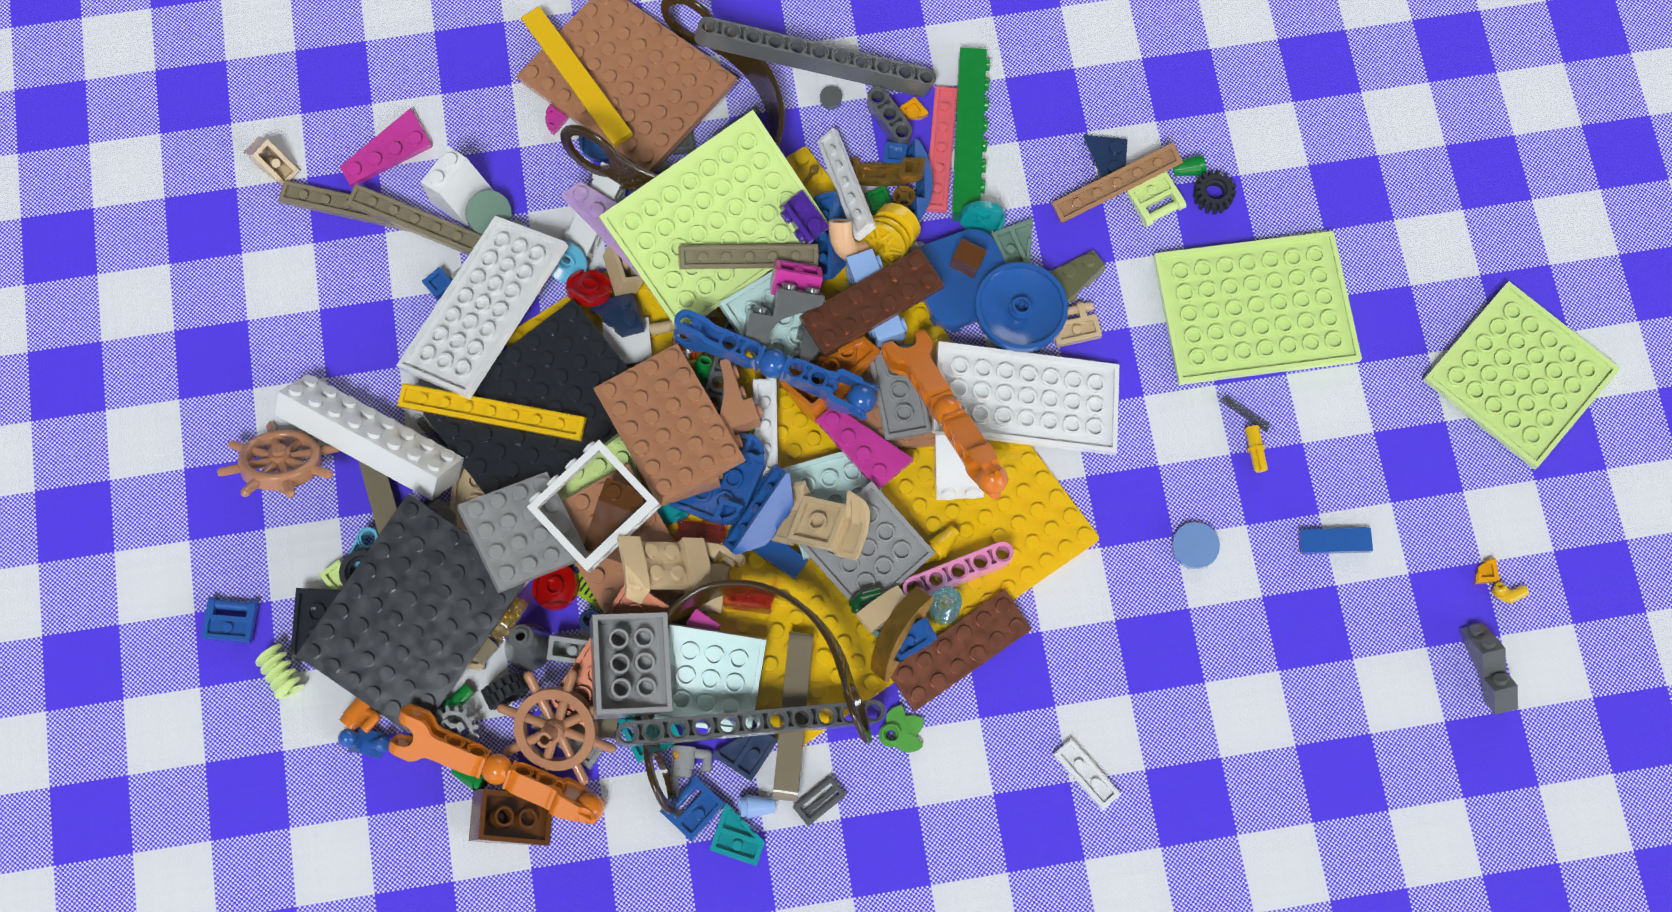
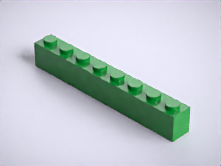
(970, 128)

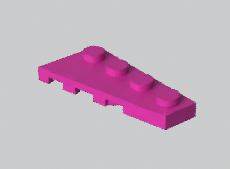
(389, 148)
(868, 451)

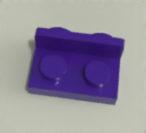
(803, 217)

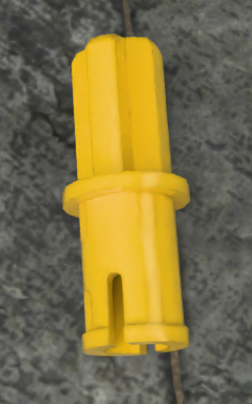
(1256, 448)

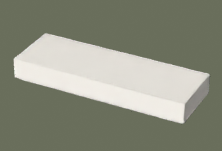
(1086, 774)

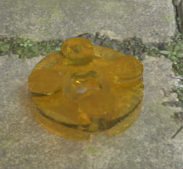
(509, 619)

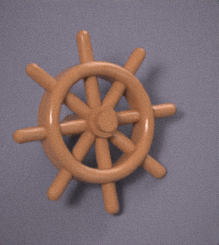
(278, 461)
(555, 727)

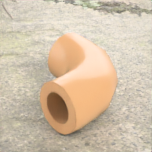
(842, 240)

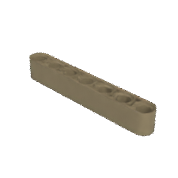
(794, 695)

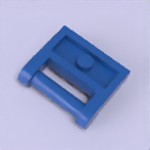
(229, 627)
(699, 812)

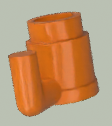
(360, 715)

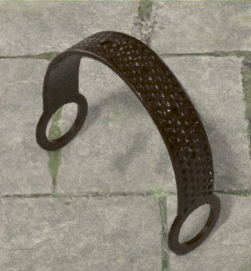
(633, 176)
(699, 596)

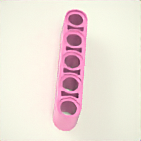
(966, 563)

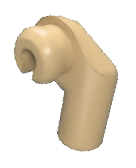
(661, 327)

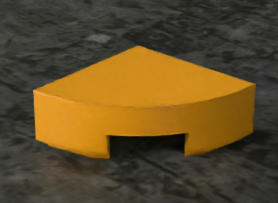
(913, 110)
(1487, 572)

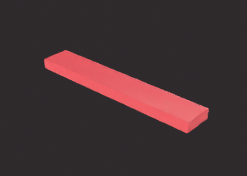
(941, 146)

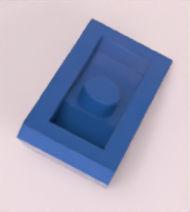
(918, 638)

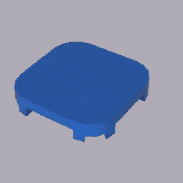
(955, 303)
(738, 486)

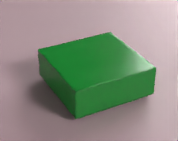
(877, 198)

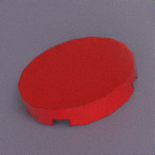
(589, 288)
(556, 589)

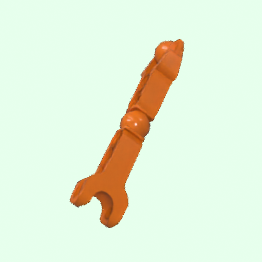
(957, 425)
(561, 796)

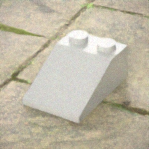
(950, 474)

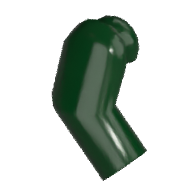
(864, 596)

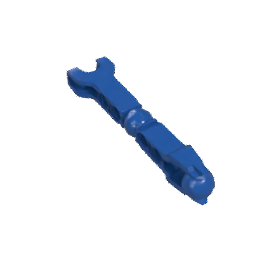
(709, 338)

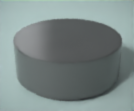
(830, 97)

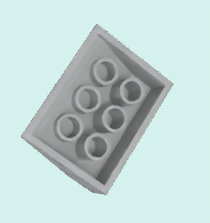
(630, 665)

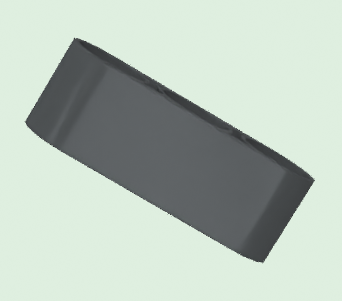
(888, 108)

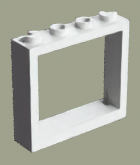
(625, 529)

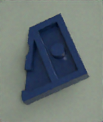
(1106, 153)
(621, 315)
(746, 754)

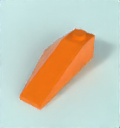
(852, 357)

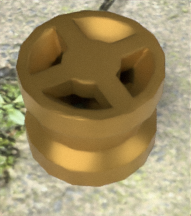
(903, 193)

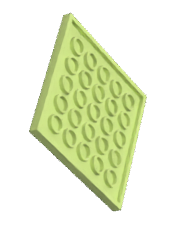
(1521, 375)

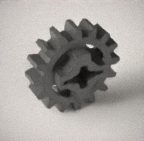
(448, 721)

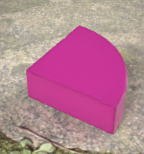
(554, 119)

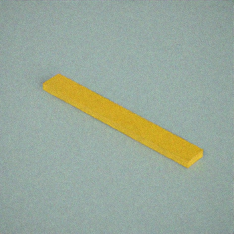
(576, 77)
(492, 412)

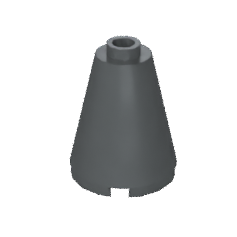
(527, 646)

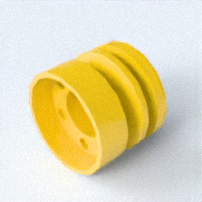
(894, 232)

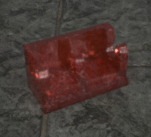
(710, 532)
(749, 602)

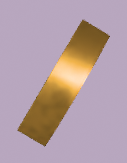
(889, 173)
(895, 631)

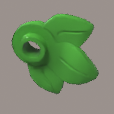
(905, 729)

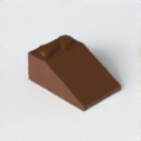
(613, 508)
(508, 819)

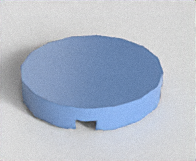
(1195, 545)

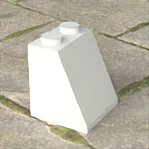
(453, 183)

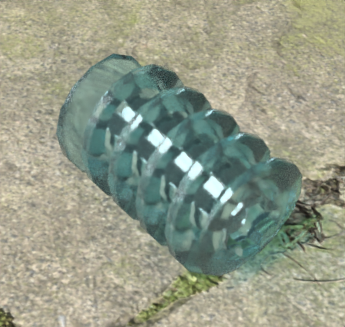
(952, 601)

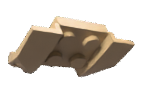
(826, 523)
(662, 565)

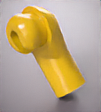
(1507, 595)

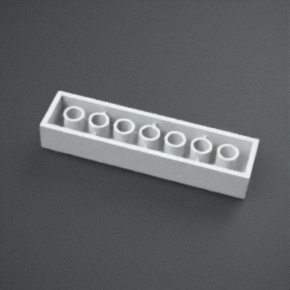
(369, 436)

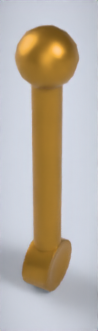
(814, 169)

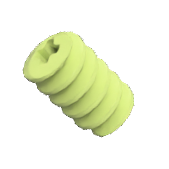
(277, 672)

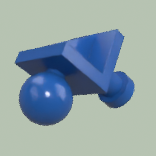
(362, 743)

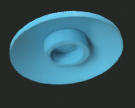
(566, 267)

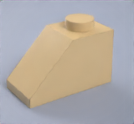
(270, 160)

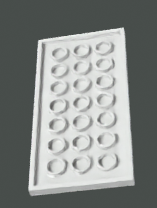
(482, 306)
(1034, 397)

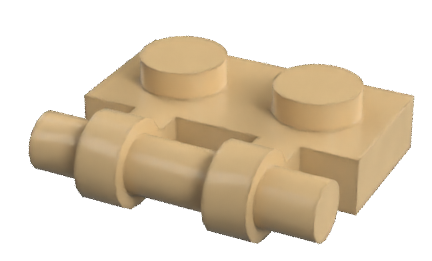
(1079, 329)

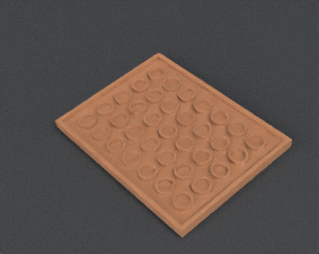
(645, 72)

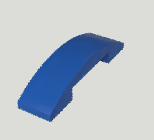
(923, 186)

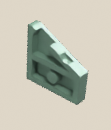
(1015, 242)

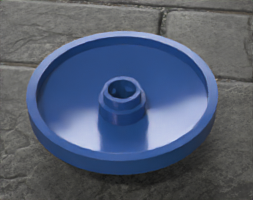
(1021, 307)

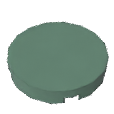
(483, 208)

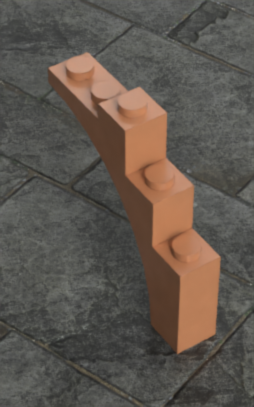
(736, 413)

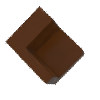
(967, 258)

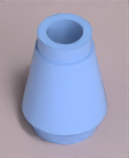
(755, 806)

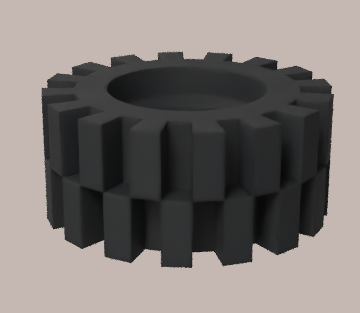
(1214, 180)
(505, 690)

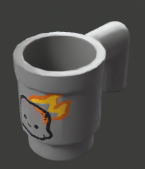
(683, 760)

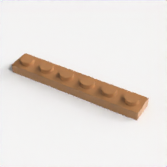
(1116, 183)

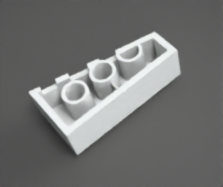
(580, 232)

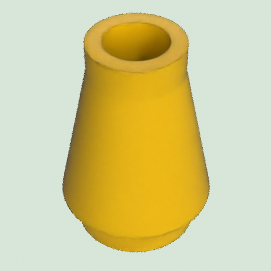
(943, 542)

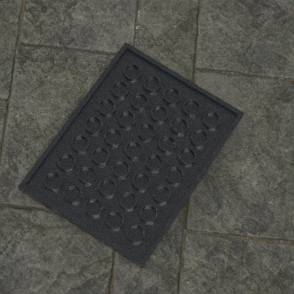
(546, 370)
(409, 615)

